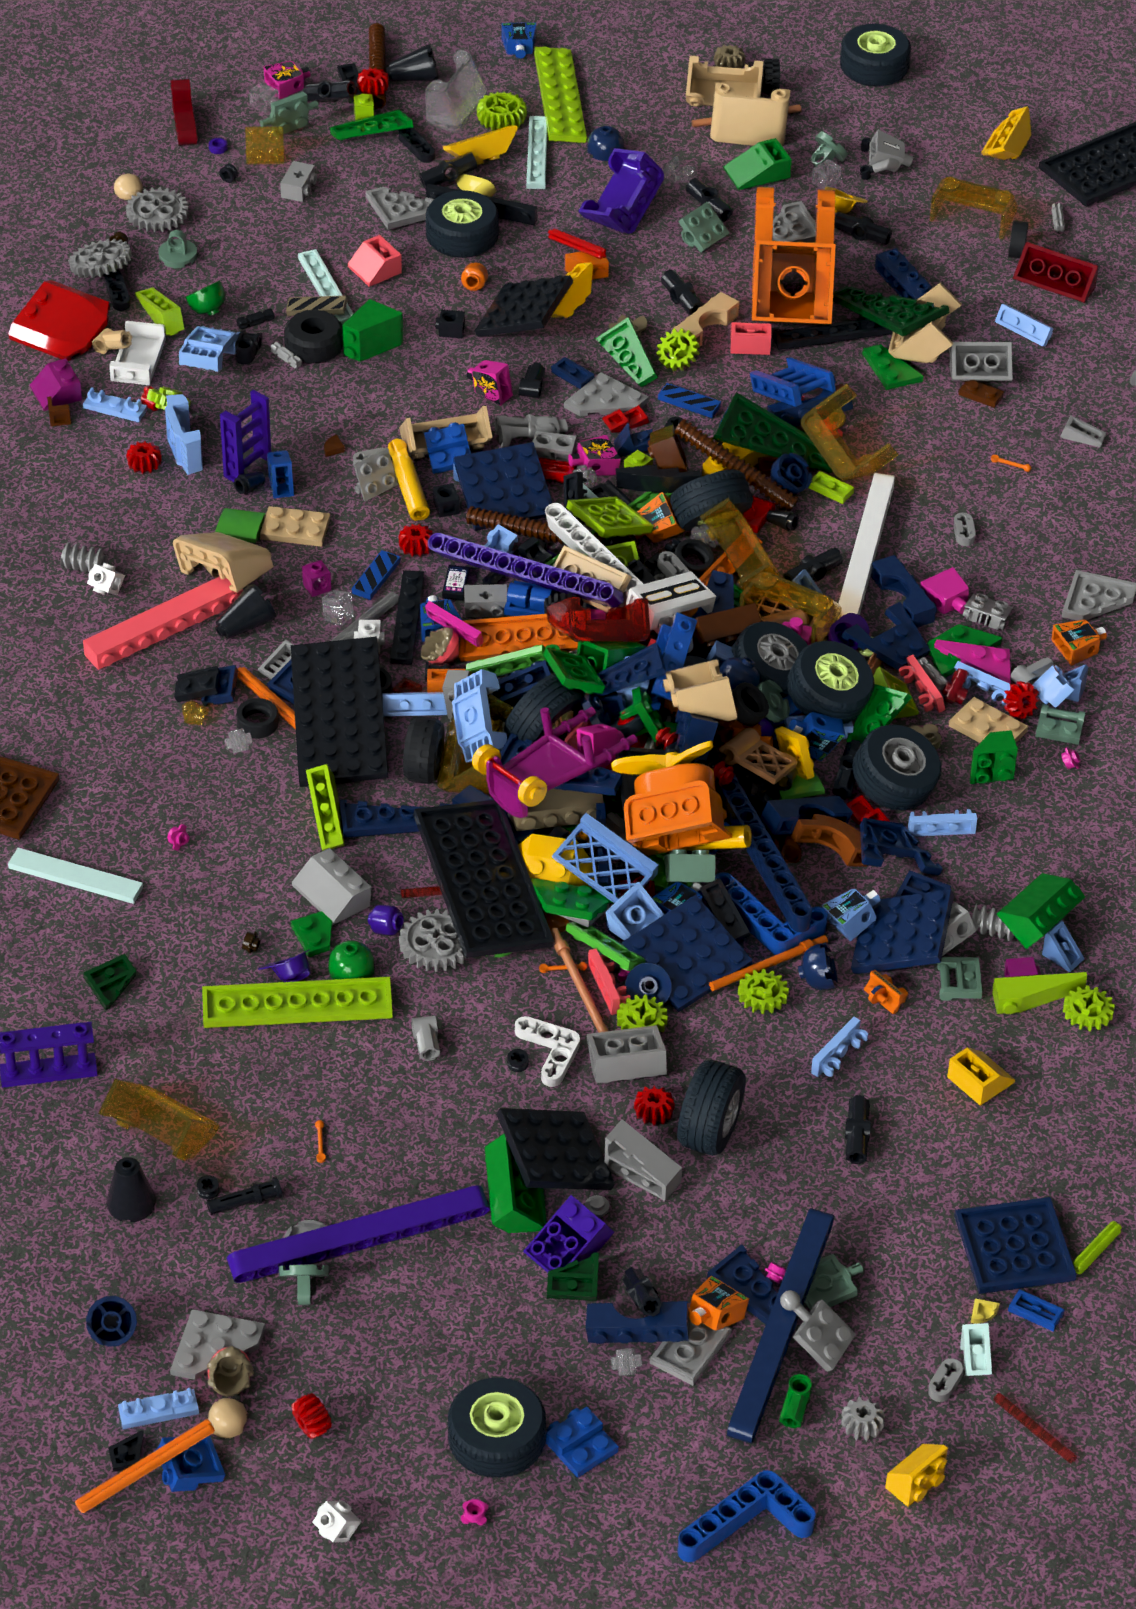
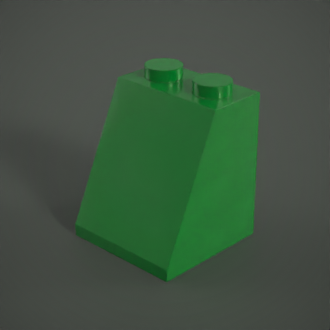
(372, 331)
(607, 654)

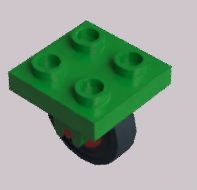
(639, 717)

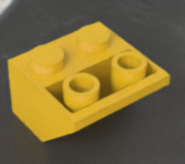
(978, 1075)
(918, 1473)

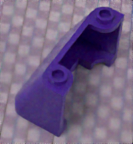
(627, 193)

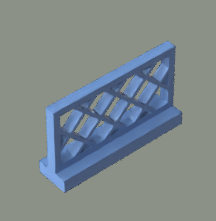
(613, 844)

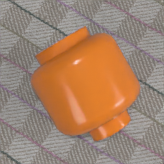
(474, 276)

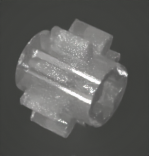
(589, 474)
(238, 741)
(626, 1361)

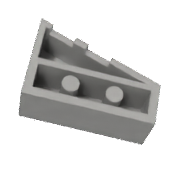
(641, 1162)

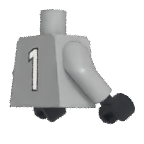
(884, 154)

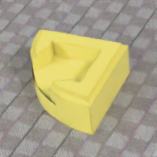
(984, 1310)

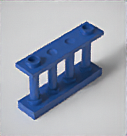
(792, 382)
(674, 646)

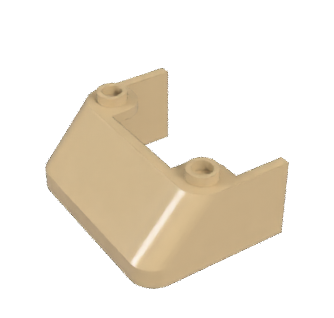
(927, 342)
(476, 427)

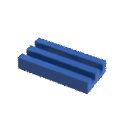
(1034, 1312)

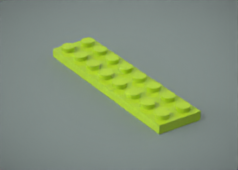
(560, 95)
(297, 1002)

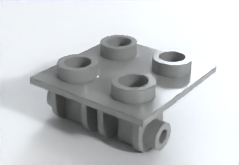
(375, 474)
(981, 604)

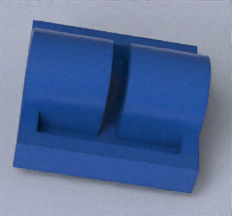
(526, 599)

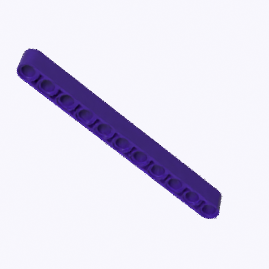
(514, 566)
(358, 1233)

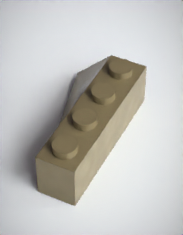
(558, 809)

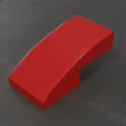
(617, 420)
(862, 809)

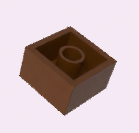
(667, 449)

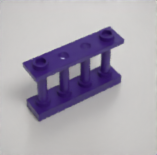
(233, 432)
(48, 1069)

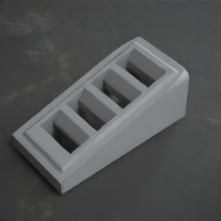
(1078, 431)
(274, 658)

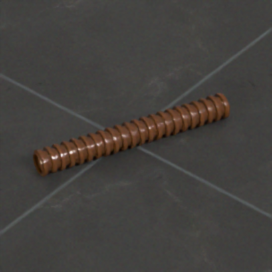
(377, 57)
(730, 461)
(515, 524)

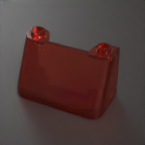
(620, 624)

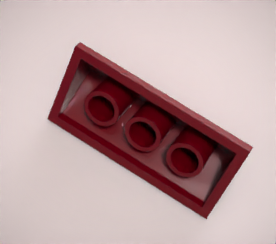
(1056, 272)

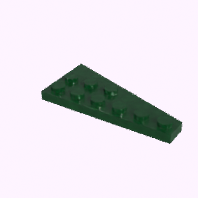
(894, 313)
(761, 431)

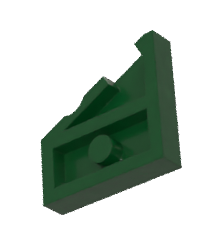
(110, 979)
(574, 1280)

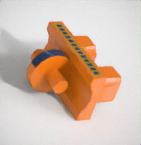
(883, 991)

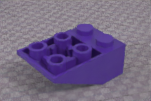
(568, 1236)

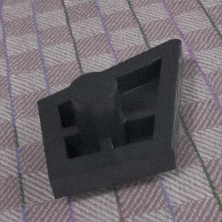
(126, 1451)

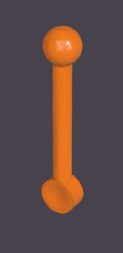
(995, 458)
(543, 968)
(321, 1157)

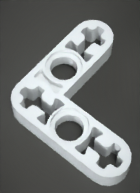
(559, 1047)

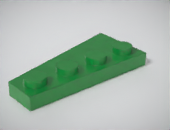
(375, 124)

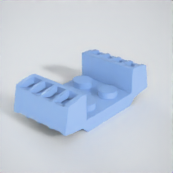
(206, 347)
(183, 442)
(473, 713)

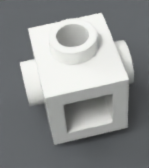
(105, 579)
(370, 628)
(336, 1521)

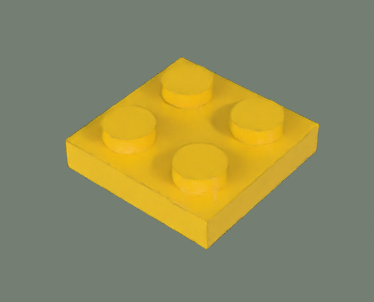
(796, 746)

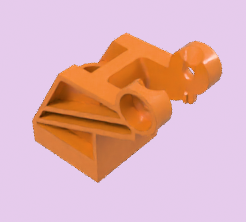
(777, 258)

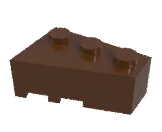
(723, 626)

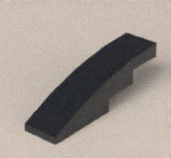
(652, 479)

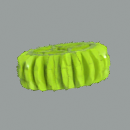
(501, 110)

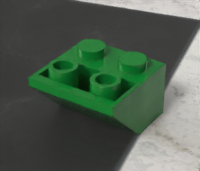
(994, 758)

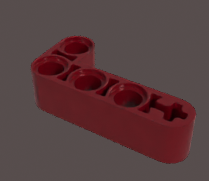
(183, 112)

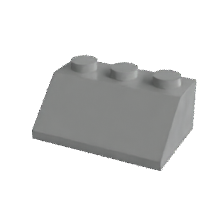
(981, 361)
(332, 886)
(627, 1054)

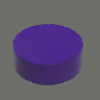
(218, 146)

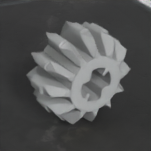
(862, 1418)

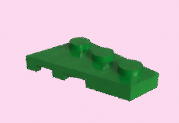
(890, 370)
(879, 711)

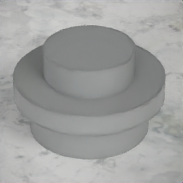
(598, 1205)

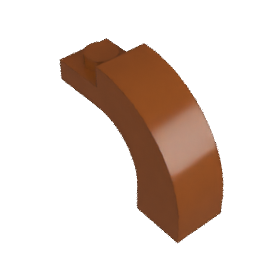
(833, 834)

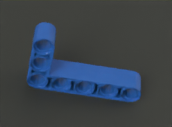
(765, 925)
(742, 1512)

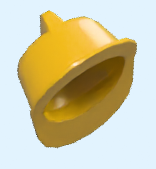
(844, 201)

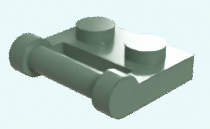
(1059, 729)
(967, 978)

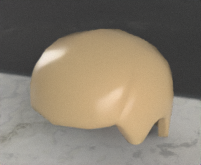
(127, 185)
(227, 1417)

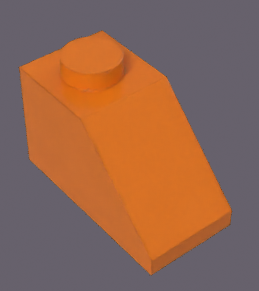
(600, 266)

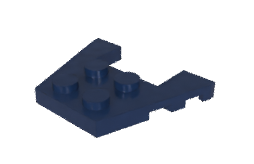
(895, 643)
(895, 839)

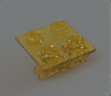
(264, 145)

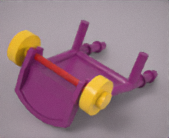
(541, 765)

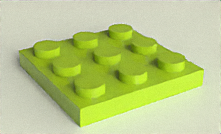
(609, 516)

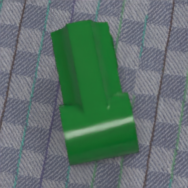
(796, 1401)

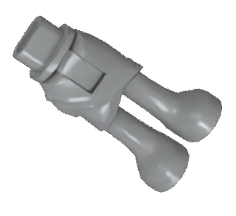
(514, 427)

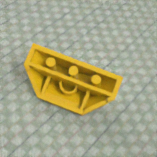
(1010, 136)
(484, 146)
(578, 290)
(537, 856)

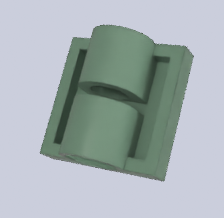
(702, 228)

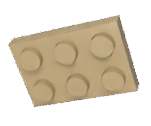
(295, 526)
(980, 719)

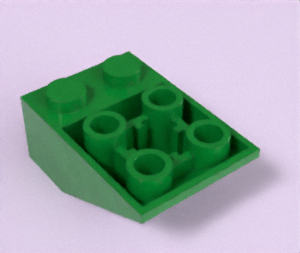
(760, 165)

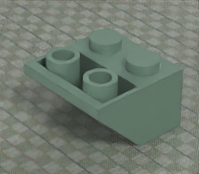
(689, 867)

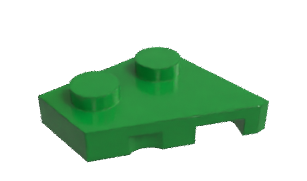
(313, 933)

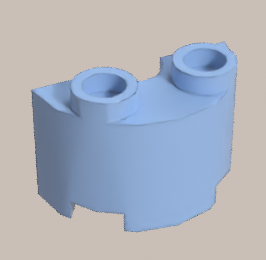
(501, 539)
(1053, 686)

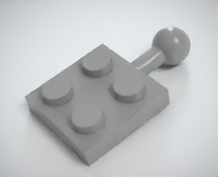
(821, 1332)

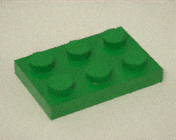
(574, 671)

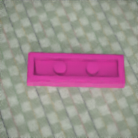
(448, 620)

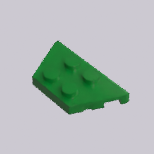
(961, 634)
(570, 899)

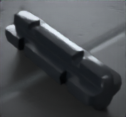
(255, 318)

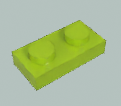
(831, 487)

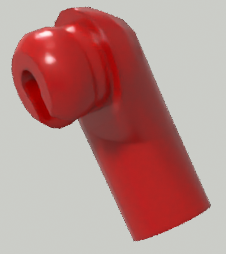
(150, 404)

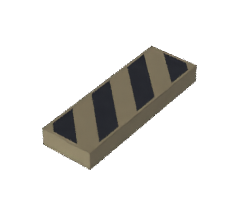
(332, 304)

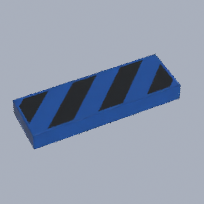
(689, 400)
(376, 575)

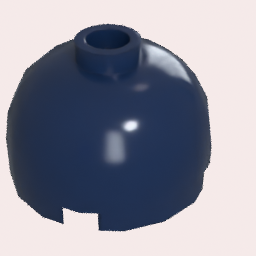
(603, 141)
(791, 473)
(740, 671)
(818, 967)
(111, 1321)

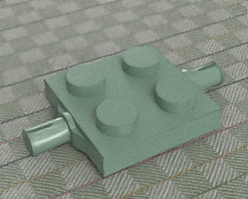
(290, 112)
(832, 1282)

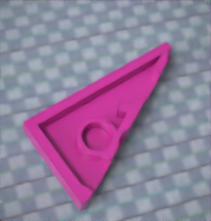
(983, 658)

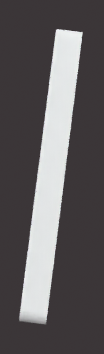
(581, 540)
(866, 543)

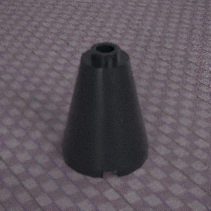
(414, 66)
(245, 613)
(130, 1192)

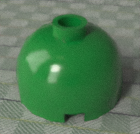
(207, 299)
(351, 961)

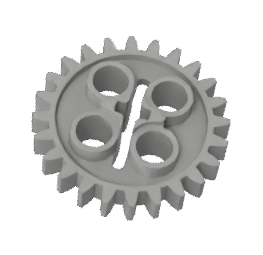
(157, 209)
(100, 258)
(431, 941)

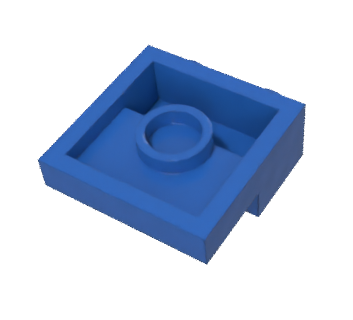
(445, 445)
(580, 1441)
(192, 1466)

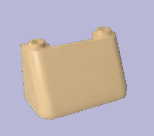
(703, 78)
(748, 118)
(234, 558)
(701, 691)

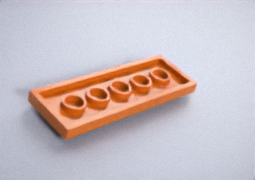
(517, 630)

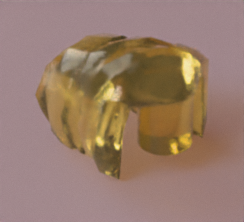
(194, 712)

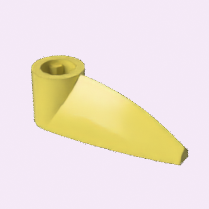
(475, 184)

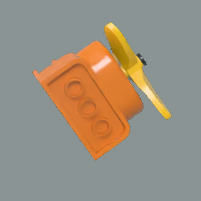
(672, 801)

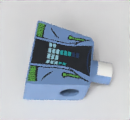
(852, 912)

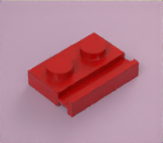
(555, 469)

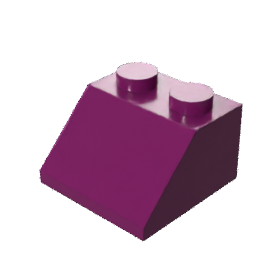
(57, 381)

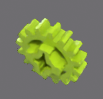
(678, 350)
(159, 396)
(763, 991)
(1088, 1008)
(631, 1013)

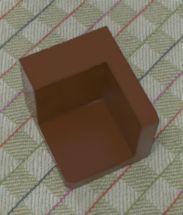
(58, 414)

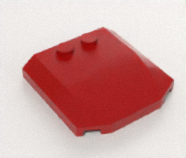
(60, 320)

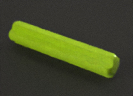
(1096, 1247)

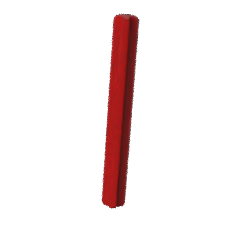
(576, 243)

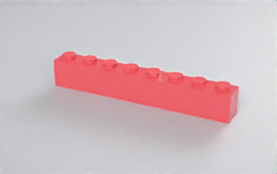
(159, 622)

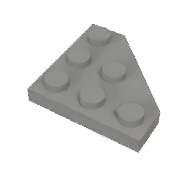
(396, 208)
(794, 224)
(604, 396)
(1096, 595)
(206, 1335)

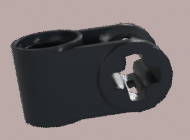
(247, 346)

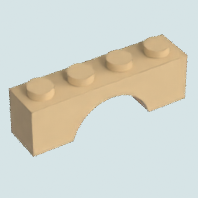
(718, 310)

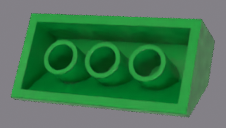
(1040, 907)
(511, 1203)

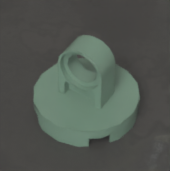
(828, 149)
(177, 252)
(778, 708)
(303, 1274)

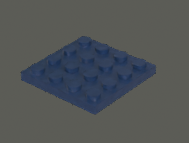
(504, 481)
(905, 932)
(691, 949)
(1014, 1245)

